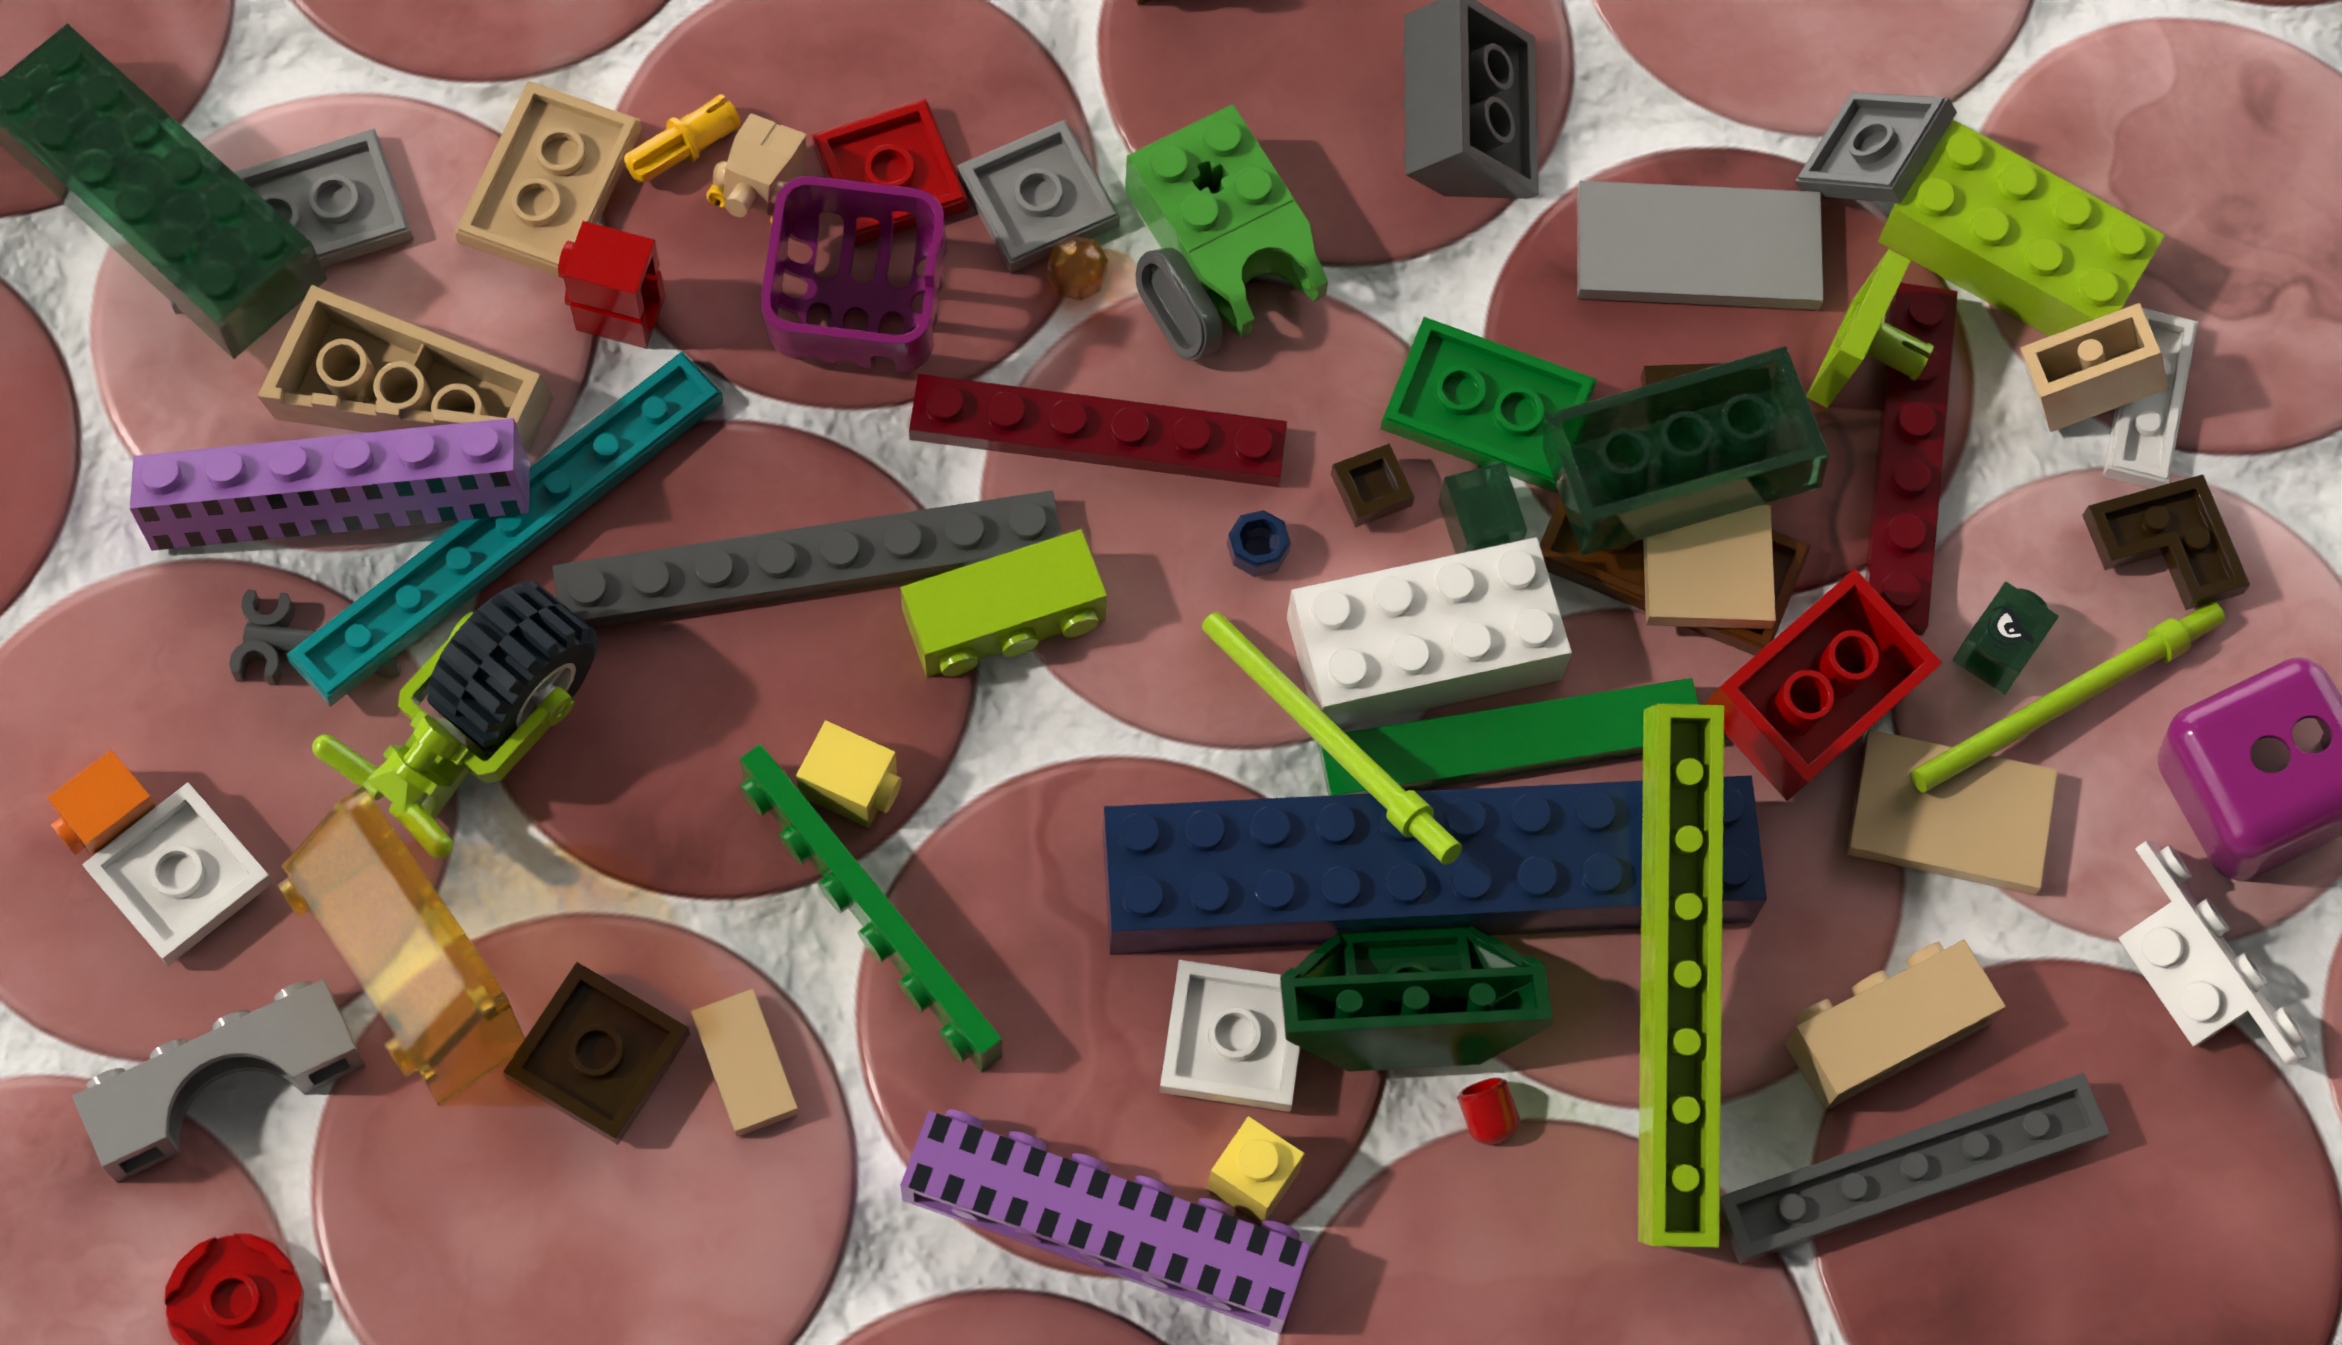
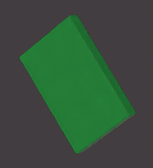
(1481, 400)

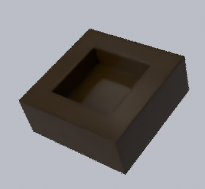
(1372, 485)

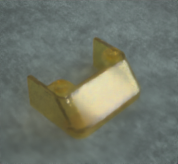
(402, 947)

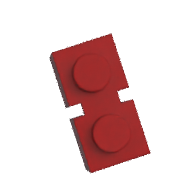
(612, 283)

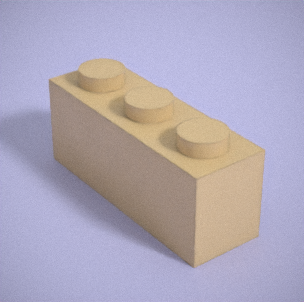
(1893, 1022)

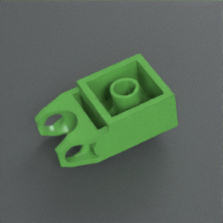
(1225, 212)

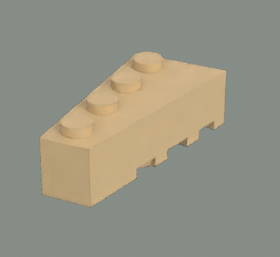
(383, 374)

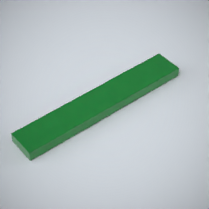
(1508, 738)

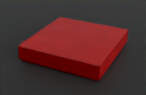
(893, 150)

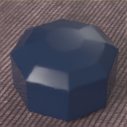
(1258, 543)

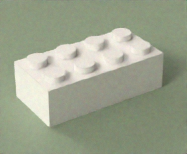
(1429, 633)

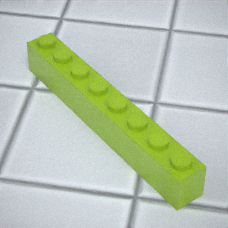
(1681, 976)

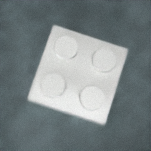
(177, 873)
(1229, 1038)

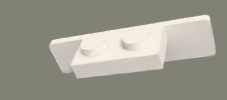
(2195, 967)

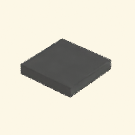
(1876, 146)

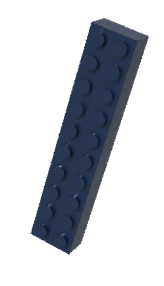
(1336, 864)

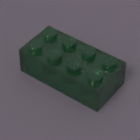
(1684, 450)

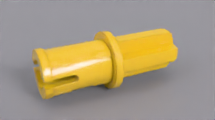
(683, 139)

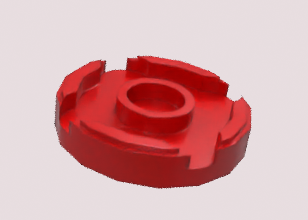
(234, 1294)

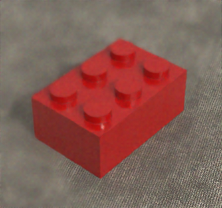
(1822, 684)

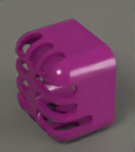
(798, 218)

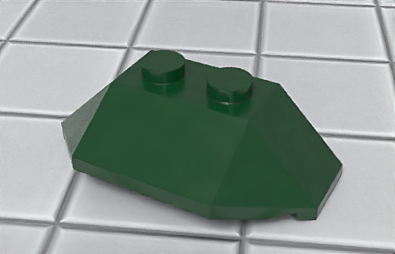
(1414, 999)

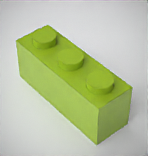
(1004, 604)

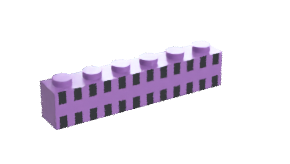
(330, 484)
(1104, 1219)

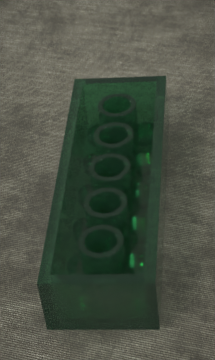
(154, 192)

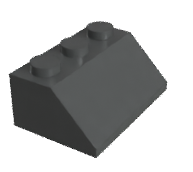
(1470, 102)

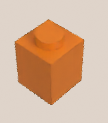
(99, 805)

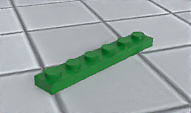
(884, 929)

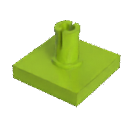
(1866, 333)

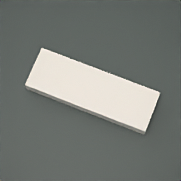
(2147, 429)

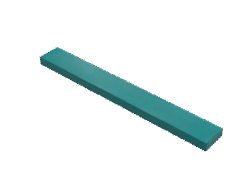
(484, 548)

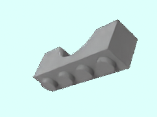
(140, 1111)

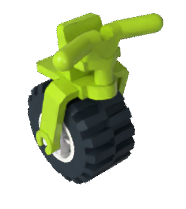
(498, 686)

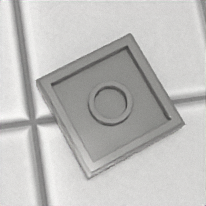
(1037, 195)

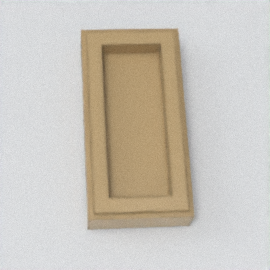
(744, 1062)

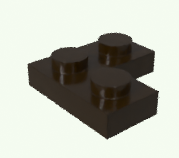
(2172, 522)

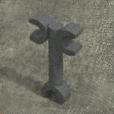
(270, 634)

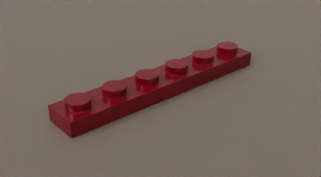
(1098, 430)
(1911, 458)

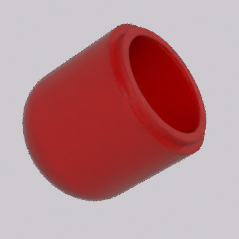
(1489, 1110)

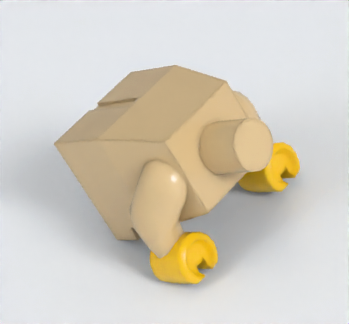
(757, 167)

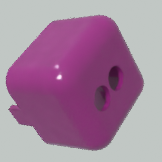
(2238, 812)

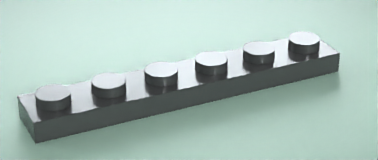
(1911, 1168)

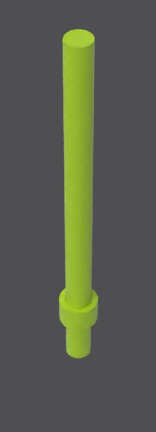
(2162, 643)
(1404, 808)

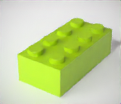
(2018, 234)

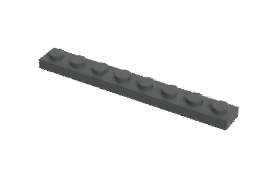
(801, 560)

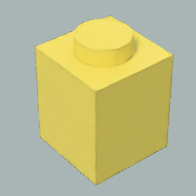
(849, 775)
(1255, 1170)

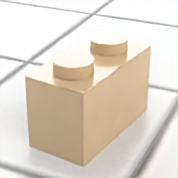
(2095, 367)

